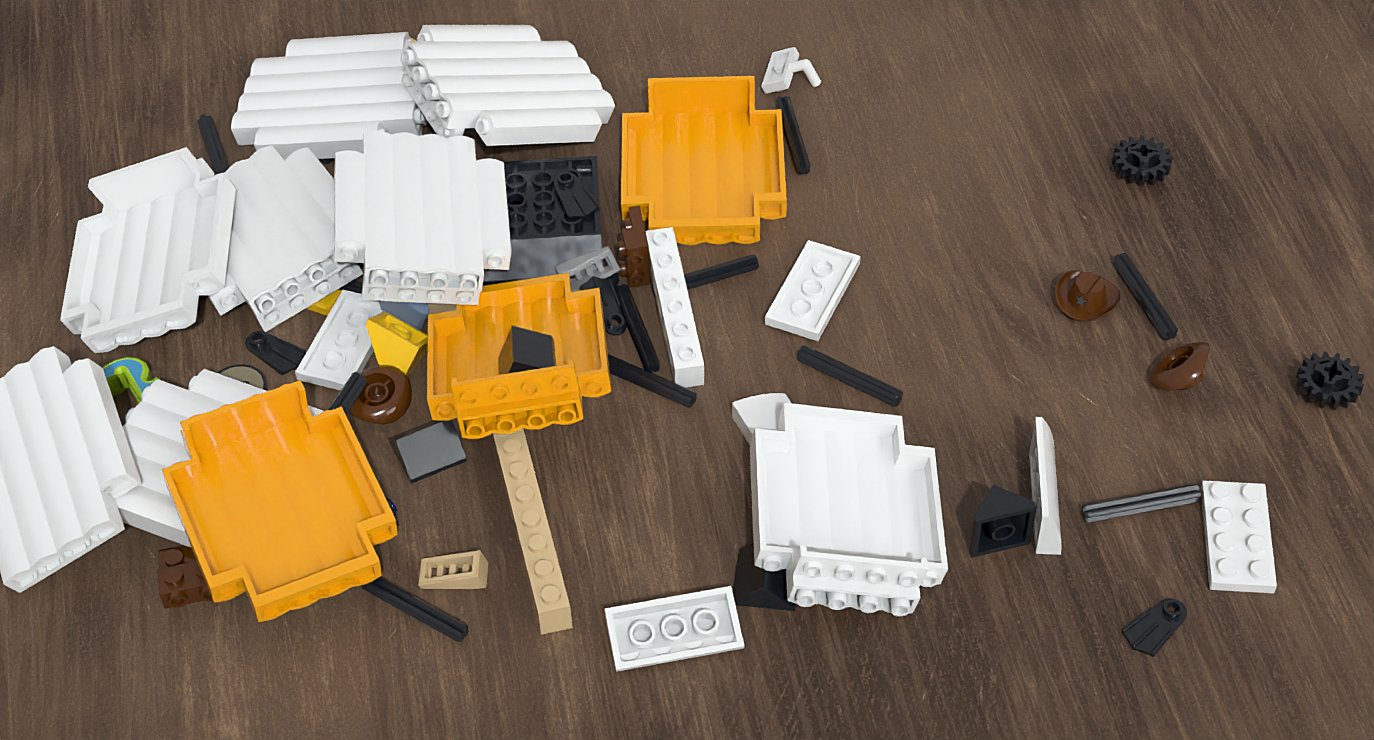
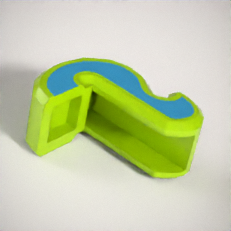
(129, 373)

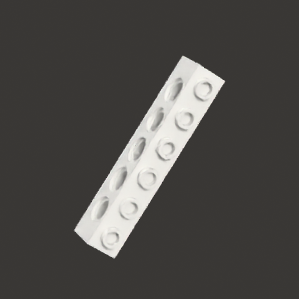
(674, 308)

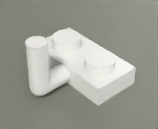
(781, 69)

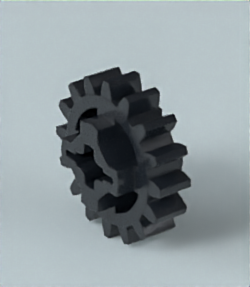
(1142, 160)
(1344, 384)

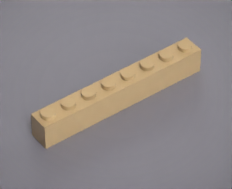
(533, 532)

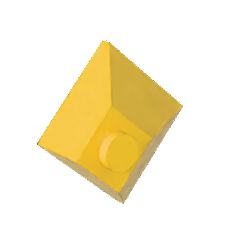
(396, 342)

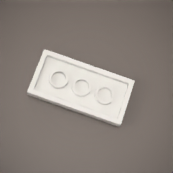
(812, 290)
(340, 344)
(1238, 537)

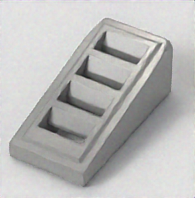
(577, 264)

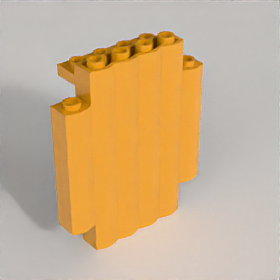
(704, 160)
(467, 345)
(278, 502)

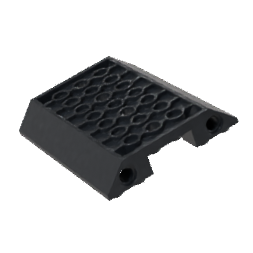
(539, 227)

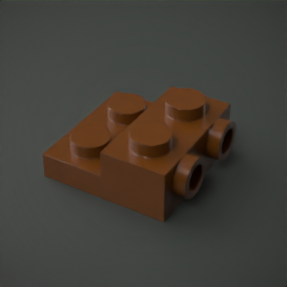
(635, 250)
(180, 578)

